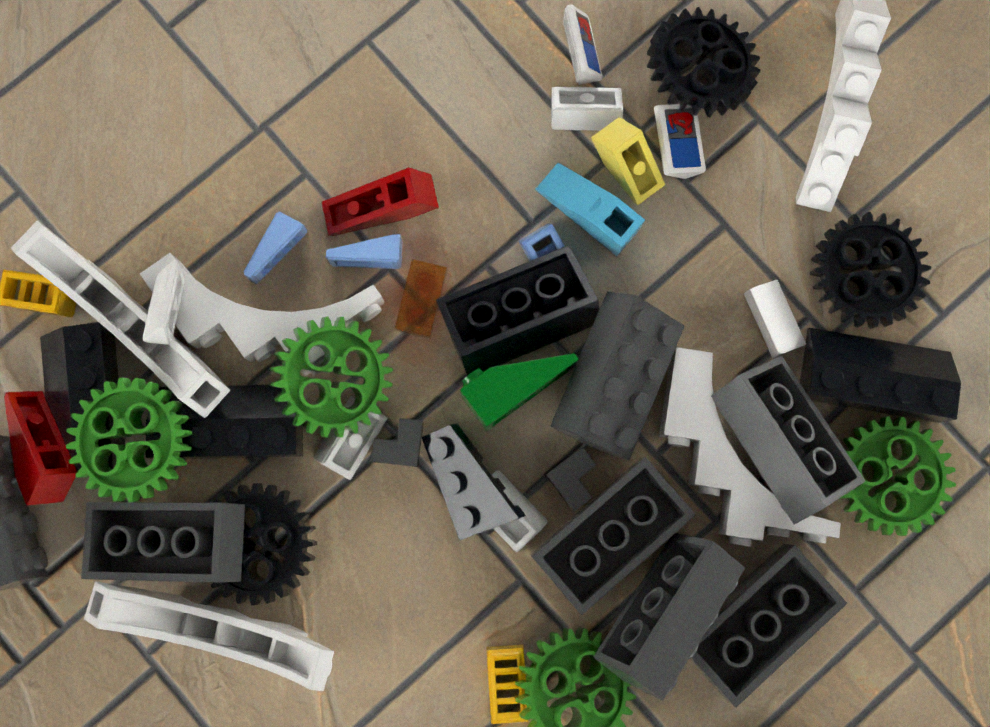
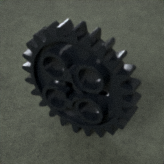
(696, 38)
(873, 301)
(271, 514)

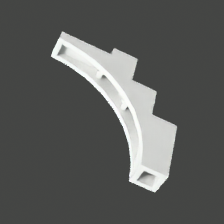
(845, 110)
(122, 316)
(254, 331)
(692, 417)
(212, 629)

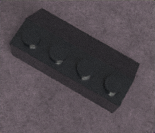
(519, 310)
(73, 364)
(880, 376)
(240, 426)

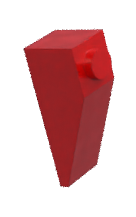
(381, 202)
(37, 449)

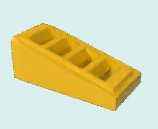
(56, 301)
(498, 653)

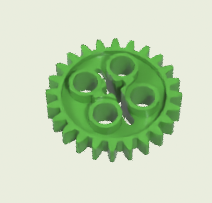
(336, 344)
(131, 474)
(911, 503)
(565, 657)

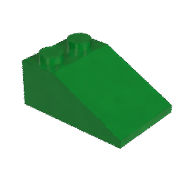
(507, 387)

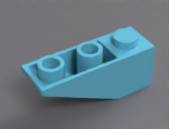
(591, 208)

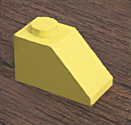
(629, 159)

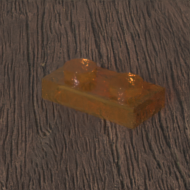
(419, 298)

